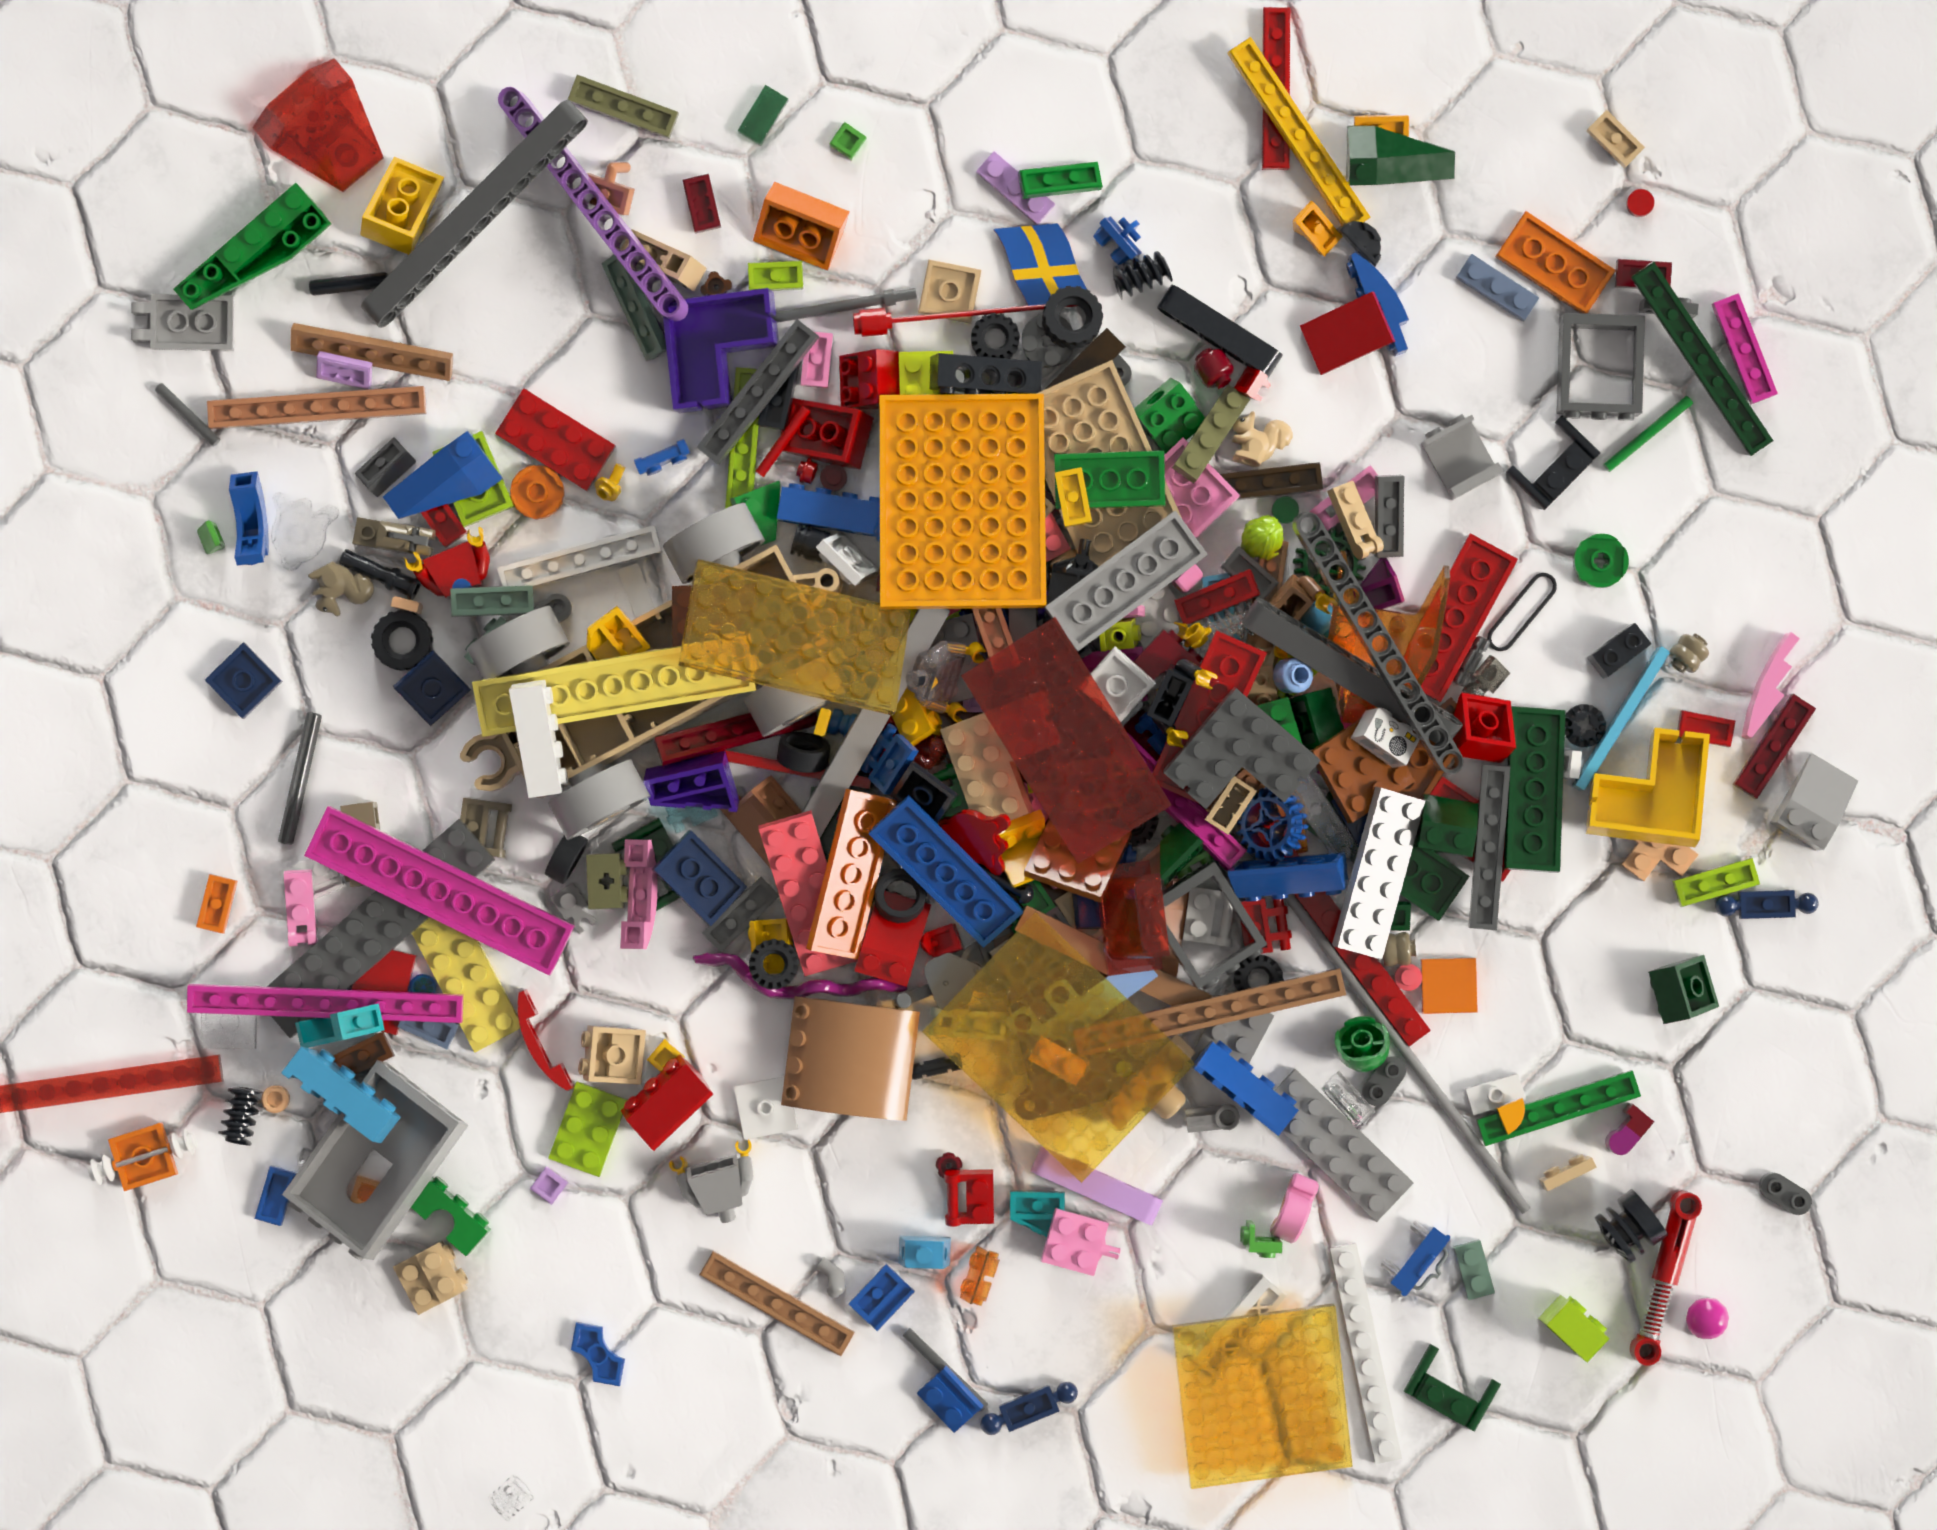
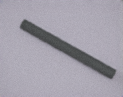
(936, 1360)

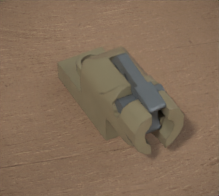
(393, 536)

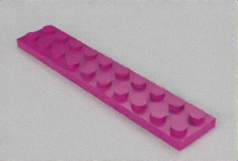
(439, 890)

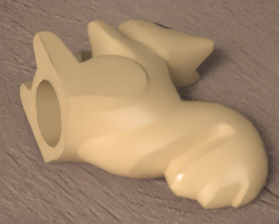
(1259, 445)

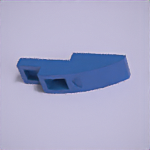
(1371, 280)

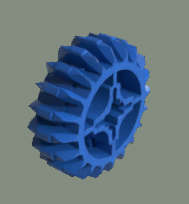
(1279, 844)

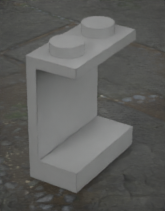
(1460, 456)

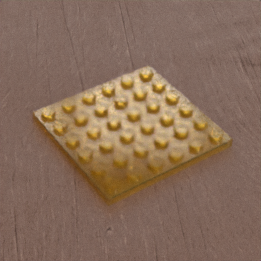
(1262, 1396)

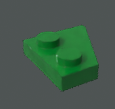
(763, 506)

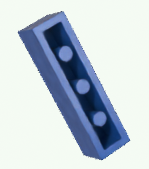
(828, 511)

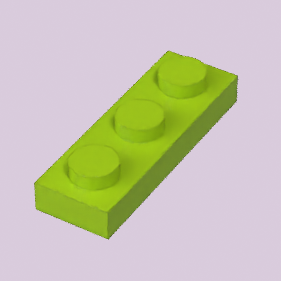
(1716, 882)

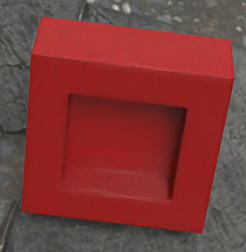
(1251, 382)

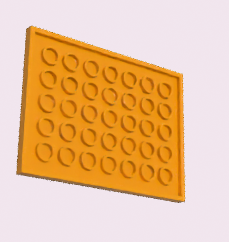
(962, 501)

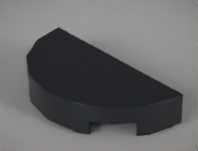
(1363, 239)

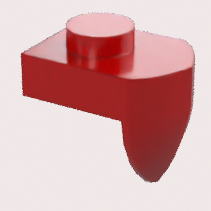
(941, 941)

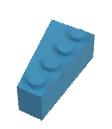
(343, 1093)

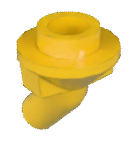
(608, 488)

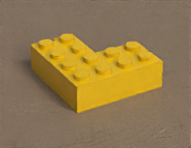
(1662, 806)

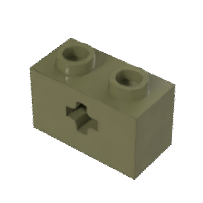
(598, 895)

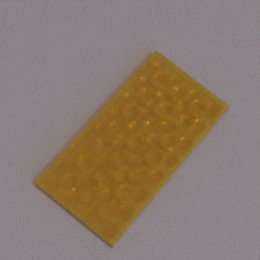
(794, 637)

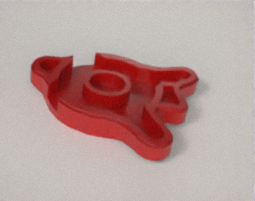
(979, 836)

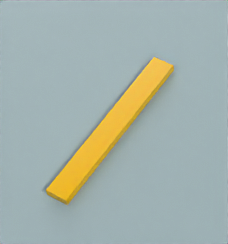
(1297, 133)

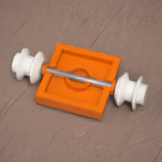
(142, 1156)

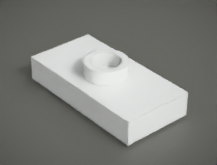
(1494, 1094)

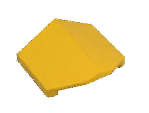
(614, 636)

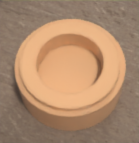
(275, 1099)

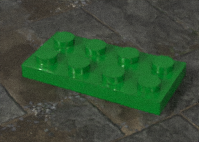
(1118, 478)

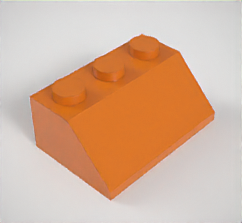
(800, 225)

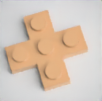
(1647, 855)

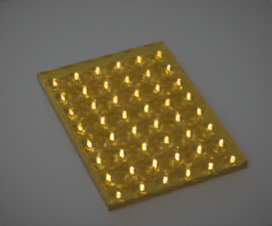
(1058, 1047)

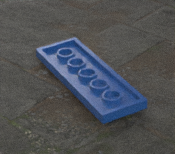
(945, 871)

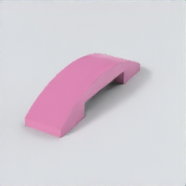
(642, 894)

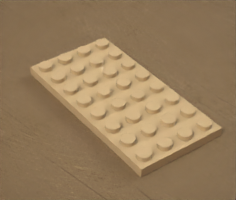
(1095, 417)

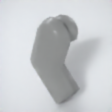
(835, 1277)

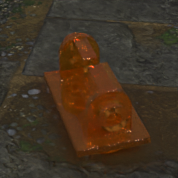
(974, 1287)

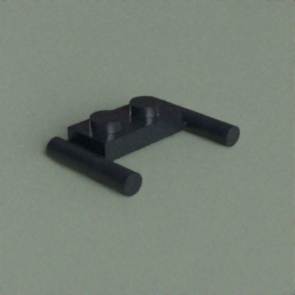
(1561, 471)

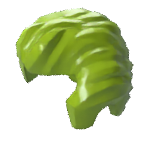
(1262, 537)

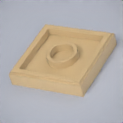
(949, 289)

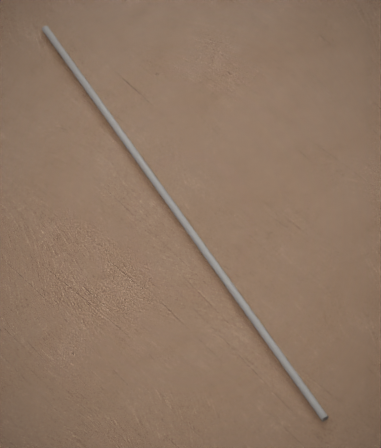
(1394, 1036)

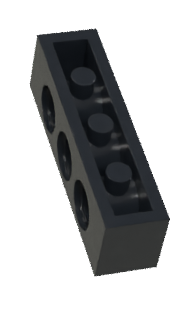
(944, 366)

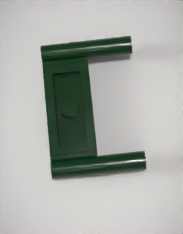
(661, 844)
(1446, 1398)

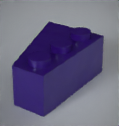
(693, 783)

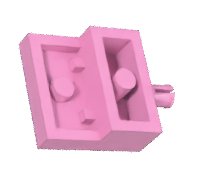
(1076, 1242)

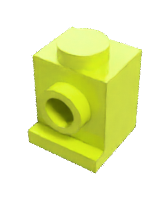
(1130, 631)

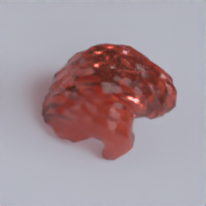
(931, 752)

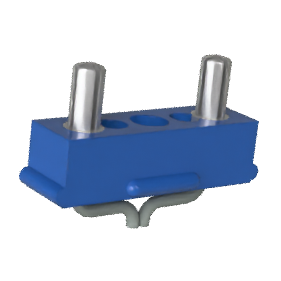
(1420, 1260)

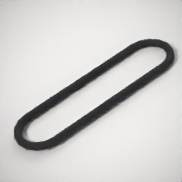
(1530, 619)

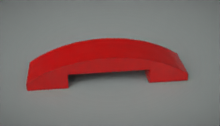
(527, 1010)

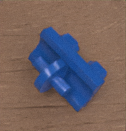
(1111, 230)

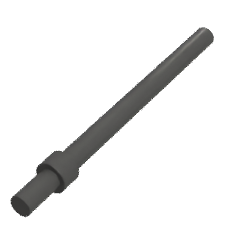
(888, 297)

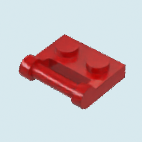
(978, 1197)

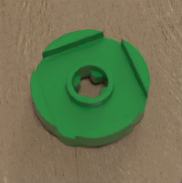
(1588, 571)

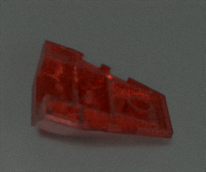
(322, 126)

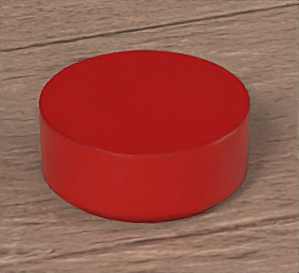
(1640, 203)

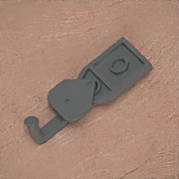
(948, 975)

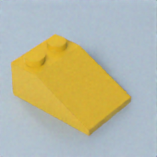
(401, 206)

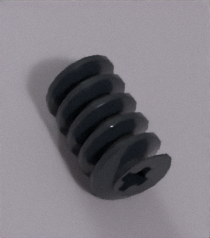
(1141, 274)
(240, 1115)

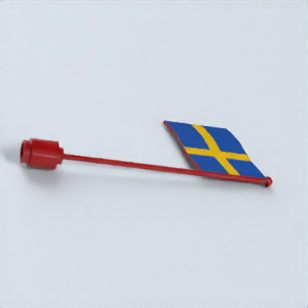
(1040, 266)

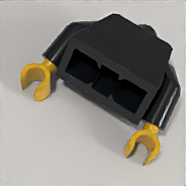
(1172, 694)

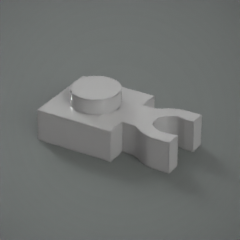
(571, 904)

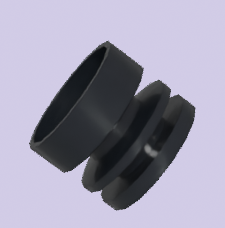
(1630, 1226)

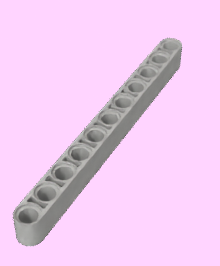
(868, 726)

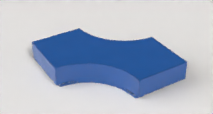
(605, 1364)

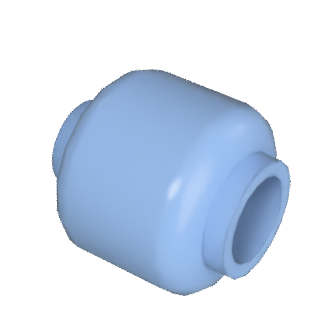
(1292, 675)

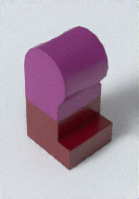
(1629, 1132)

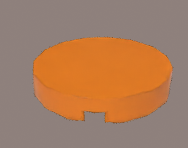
(537, 492)

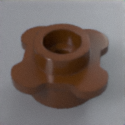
(715, 279)

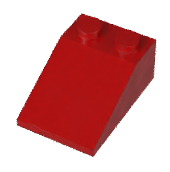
(830, 434)
(889, 946)

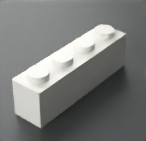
(537, 738)

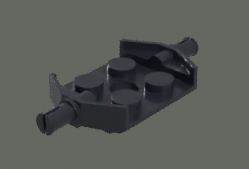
(1069, 572)

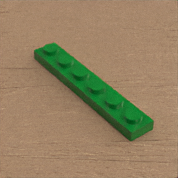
(1563, 1106)

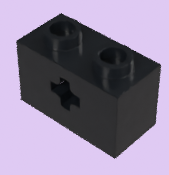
(1619, 650)

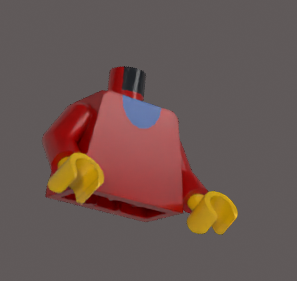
(454, 568)

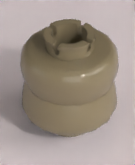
(1689, 653)
(1399, 949)

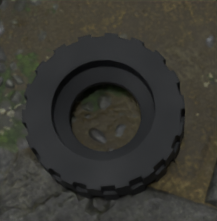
(1078, 297)
(387, 625)

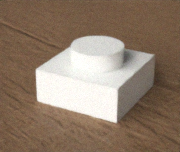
(1572, 764)

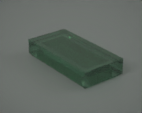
(763, 115)

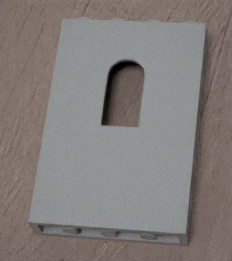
(413, 1146)

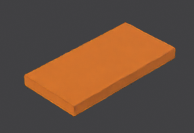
(1555, 263)

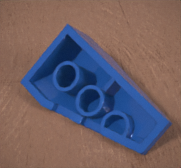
(449, 476)

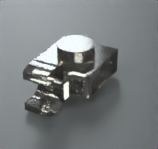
(1489, 677)

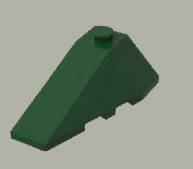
(1389, 157)

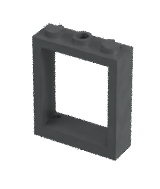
(1607, 322)
(1231, 963)

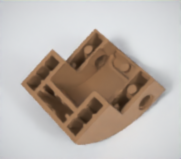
(850, 1058)

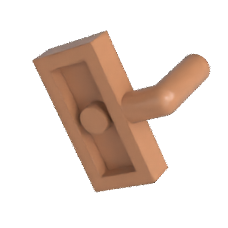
(617, 194)

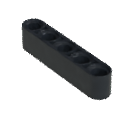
(1219, 330)

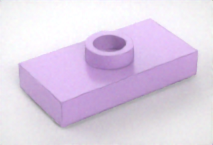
(344, 370)

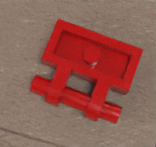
(1259, 916)

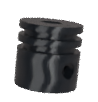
(806, 542)

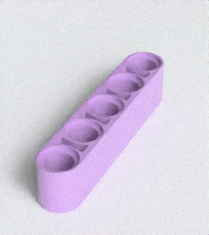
(1100, 1188)

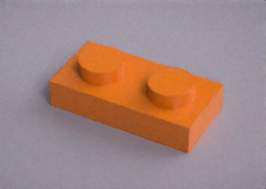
(216, 903)

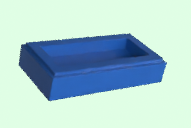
(272, 1203)

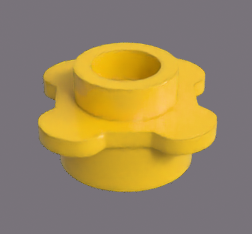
(1196, 635)

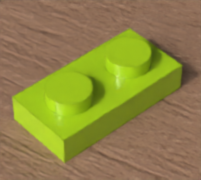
(776, 275)

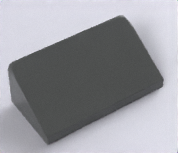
(385, 467)

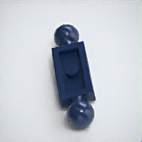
(1766, 904)
(1029, 1408)

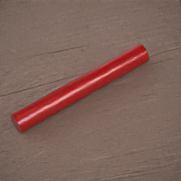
(782, 441)

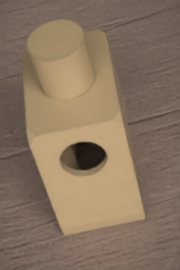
(1230, 805)

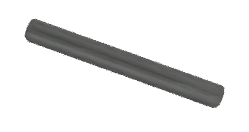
(299, 778)

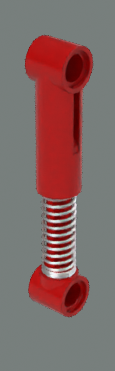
(1666, 1274)

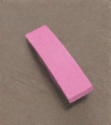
(1765, 693)

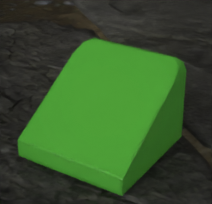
(210, 537)

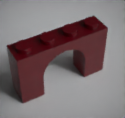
(1162, 652)

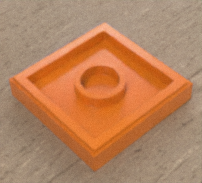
(1449, 985)

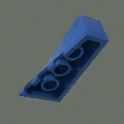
(1244, 1087)

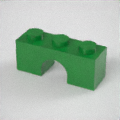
(468, 1227)

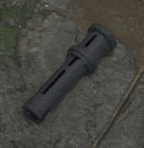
(392, 578)

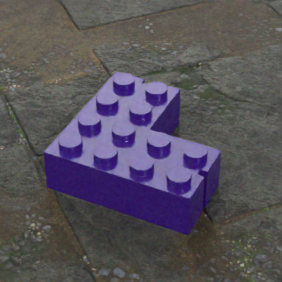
(702, 339)

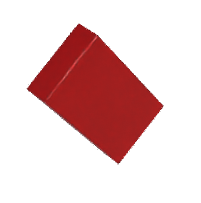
(1720, 729)

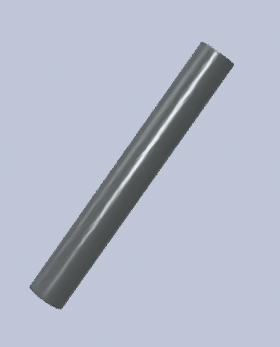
(187, 414)

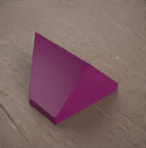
(1382, 586)

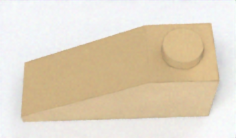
(674, 263)

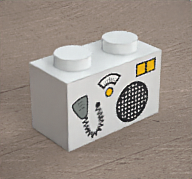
(1386, 737)

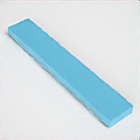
(1621, 718)

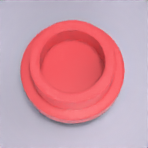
(1408, 977)

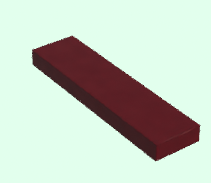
(1774, 746)

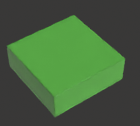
(848, 141)

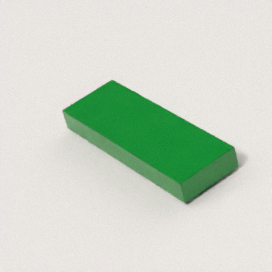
(1060, 180)

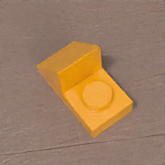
(1316, 229)

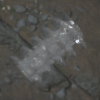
(1230, 623)

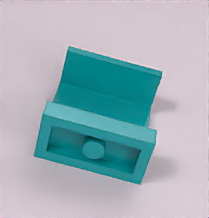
(340, 1026)

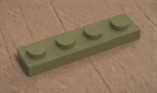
(623, 106)
(1211, 433)

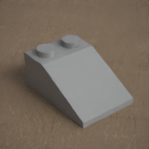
(1815, 803)

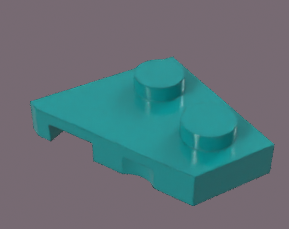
(1035, 1208)

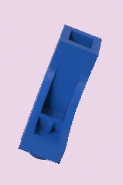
(250, 517)

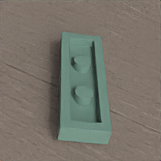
(491, 601)

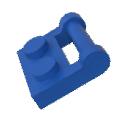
(652, 463)

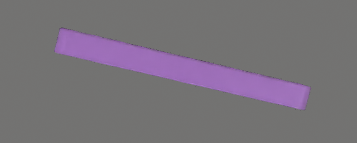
(600, 213)

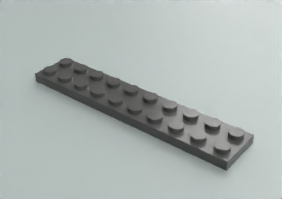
(374, 927)

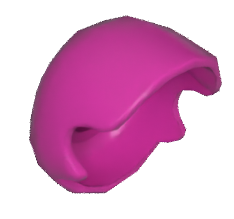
(1707, 1318)

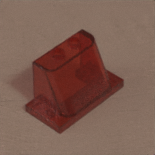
(1134, 920)

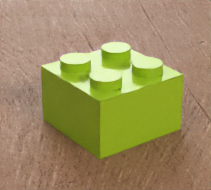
(1580, 1333)

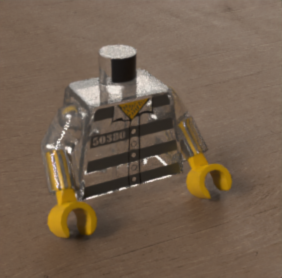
(937, 675)

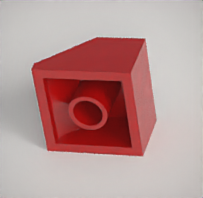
(1486, 728)

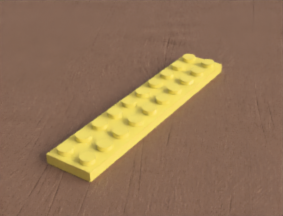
(605, 688)

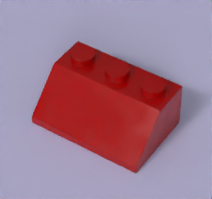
(666, 1101)

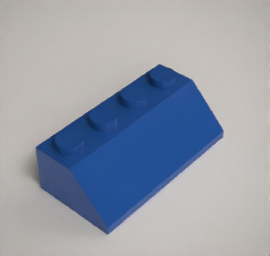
(1290, 876)

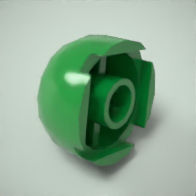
(1362, 1043)

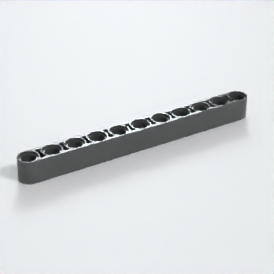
(474, 214)
(1388, 652)

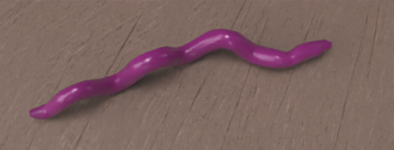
(802, 990)

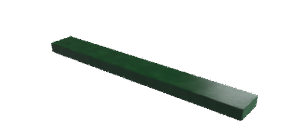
(1701, 358)

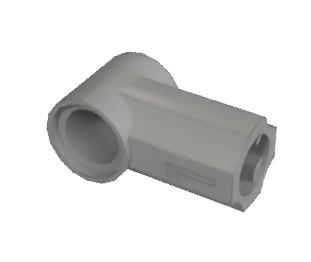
(1208, 1118)

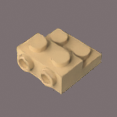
(612, 1055)
(431, 1277)

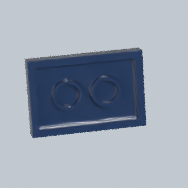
(699, 877)

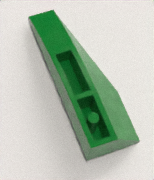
(259, 247)

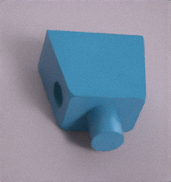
(924, 1252)

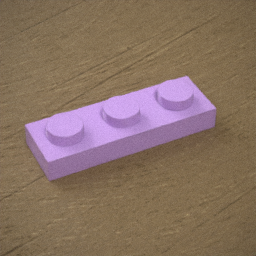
(1006, 181)

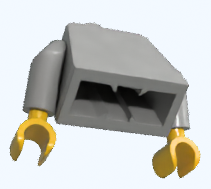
(717, 1183)

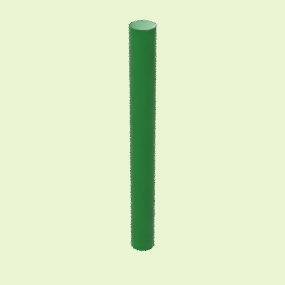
(1648, 433)

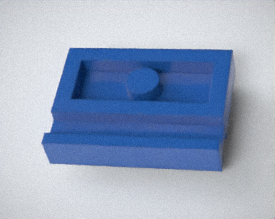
(881, 1297)
(950, 1399)

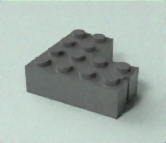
(1234, 738)

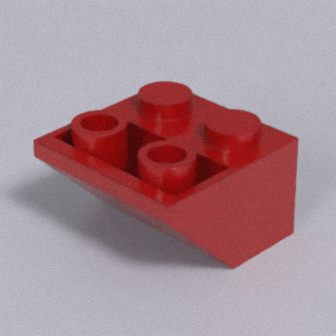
(868, 376)

